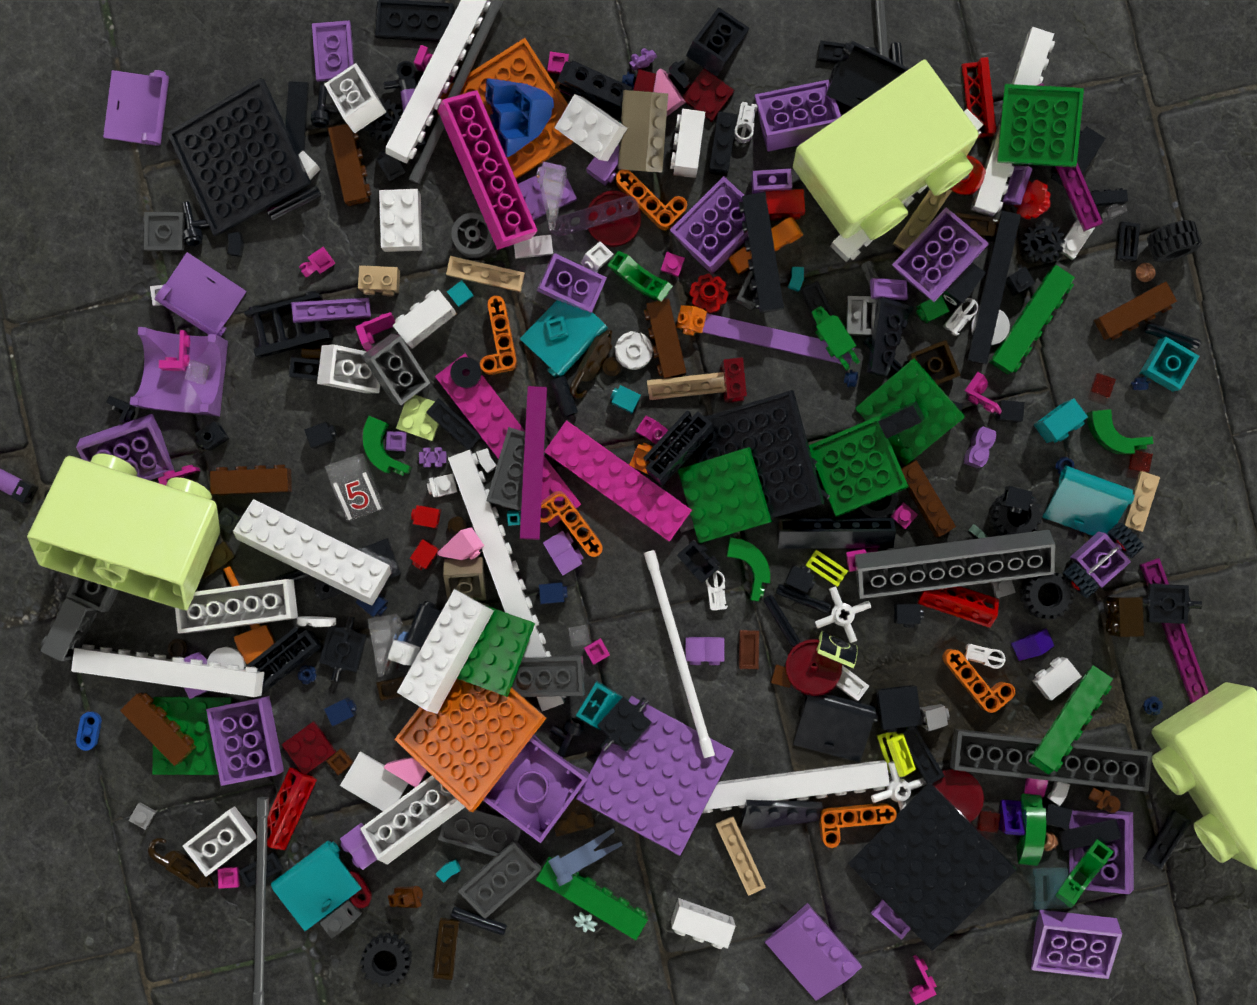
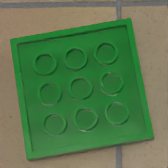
(1040, 125)
(904, 387)
(857, 466)
(724, 495)
(498, 653)
(193, 721)

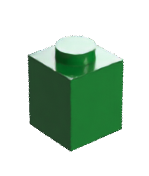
(932, 310)

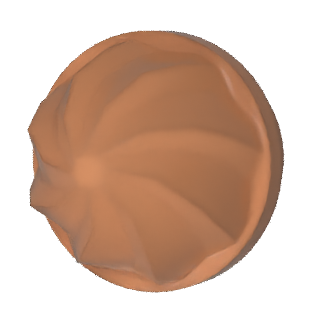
(1145, 272)
(1051, 841)

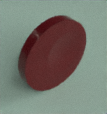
(618, 231)
(811, 671)
(962, 791)

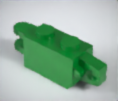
(835, 335)

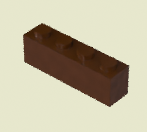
(349, 165)
(1134, 311)
(666, 339)
(250, 481)
(927, 500)
(158, 728)

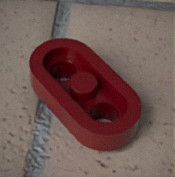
(357, 902)

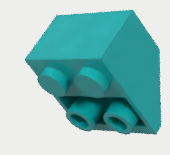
(598, 704)

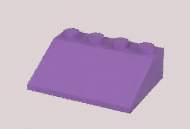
(795, 114)
(713, 226)
(940, 254)
(134, 442)
(245, 740)
(1118, 872)
(1075, 944)
(813, 953)

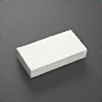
(534, 247)

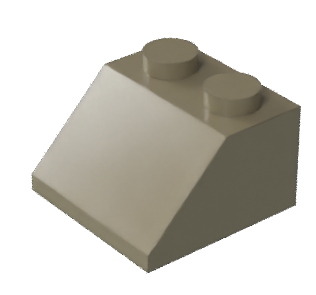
(466, 577)

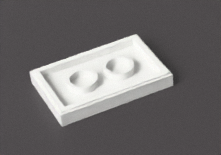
(373, 782)

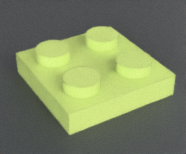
(415, 420)

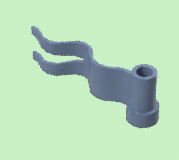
(580, 858)

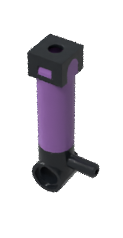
(407, 87)
(18, 489)

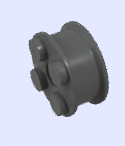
(472, 246)

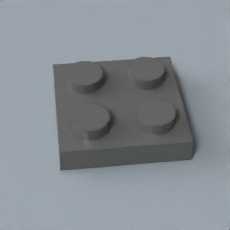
(164, 231)

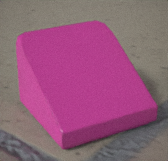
(1035, 786)

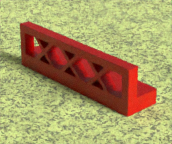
(985, 95)
(960, 606)
(290, 809)

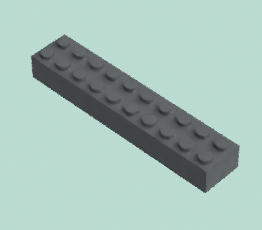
(955, 564)
(1084, 764)

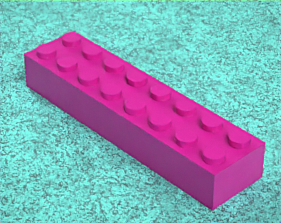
(487, 169)
(617, 481)

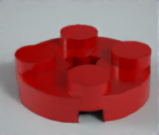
(974, 181)

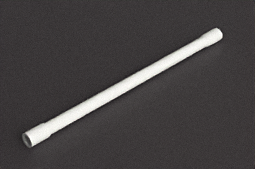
(704, 740)

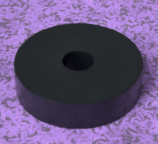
(462, 364)

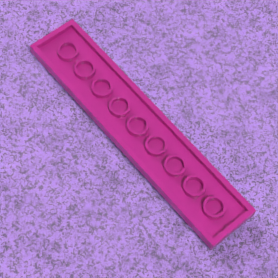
(491, 421)

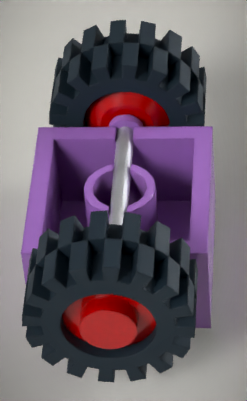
(1102, 559)

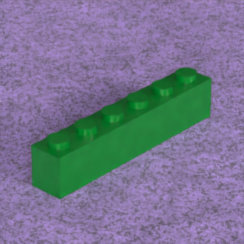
(1032, 319)
(1071, 719)
(597, 901)

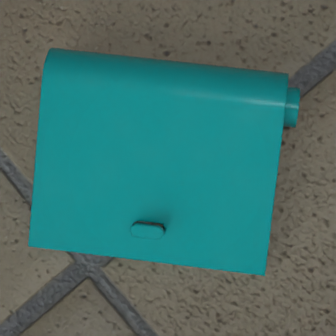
(565, 351)
(1087, 502)
(313, 882)

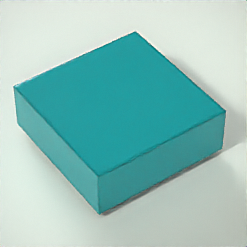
(460, 293)
(557, 328)

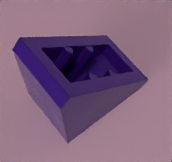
(1033, 645)
(1011, 818)

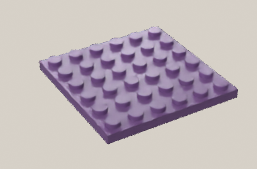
(658, 782)

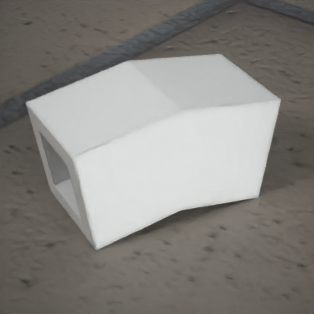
(486, 460)
(1058, 792)

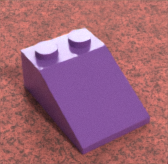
(571, 283)

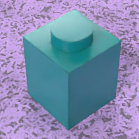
(625, 398)

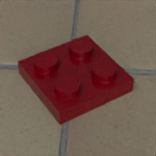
(708, 94)
(309, 748)

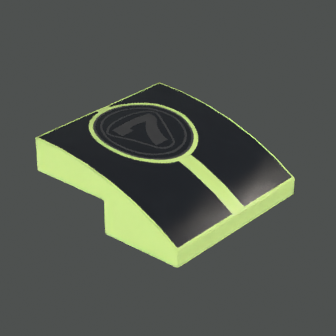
(837, 649)

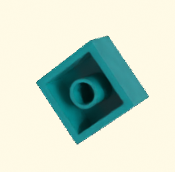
(1169, 364)
(1061, 421)

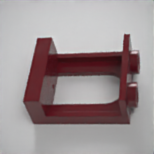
(734, 379)

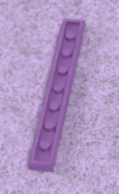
(769, 338)

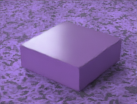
(396, 441)

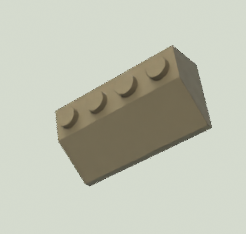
(645, 138)

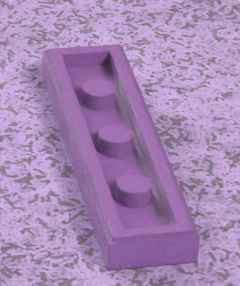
(331, 310)

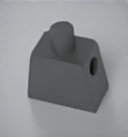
(340, 918)

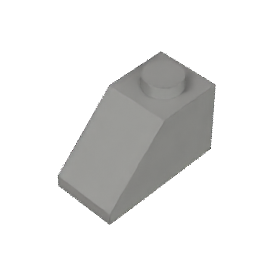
(934, 716)

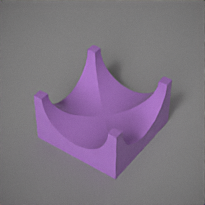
(170, 389)
(536, 789)

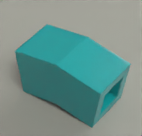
(797, 278)
(513, 513)
(448, 869)

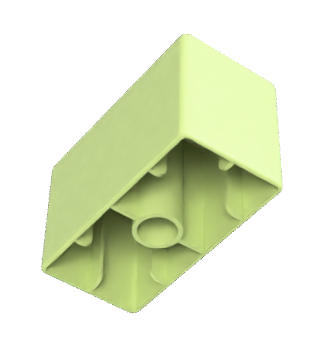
(886, 152)
(126, 529)
(1214, 757)

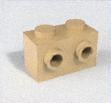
(379, 279)

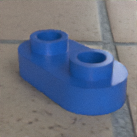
(90, 730)

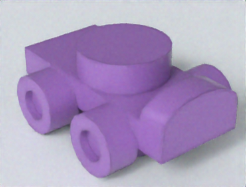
(642, 61)
(428, 457)

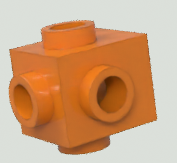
(691, 320)

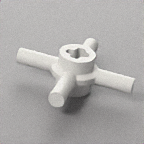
(836, 611)
(899, 789)

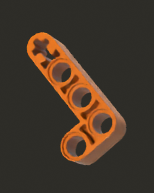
(649, 197)
(783, 233)
(499, 334)
(572, 525)
(974, 678)
(857, 819)

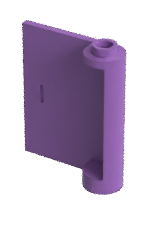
(136, 107)
(198, 299)

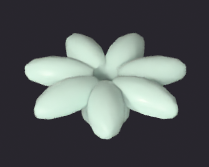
(585, 921)

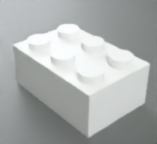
(355, 98)
(590, 128)
(687, 143)
(400, 220)
(424, 318)
(346, 370)
(220, 841)
(702, 924)

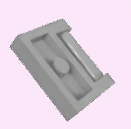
(857, 315)

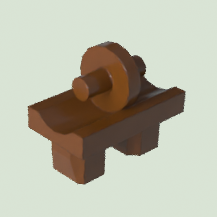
(1110, 803)
(406, 897)

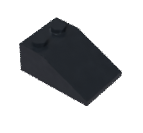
(717, 41)

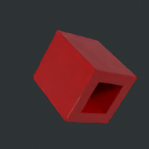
(426, 516)
(424, 555)

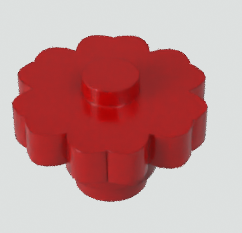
(1035, 200)
(708, 293)

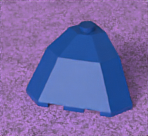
(518, 112)

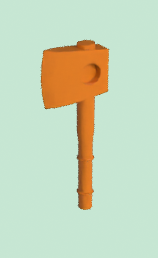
(255, 641)

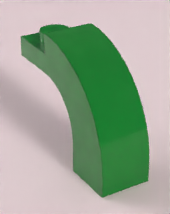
(638, 277)
(1105, 434)
(373, 444)
(755, 559)
(1032, 843)
(1083, 873)

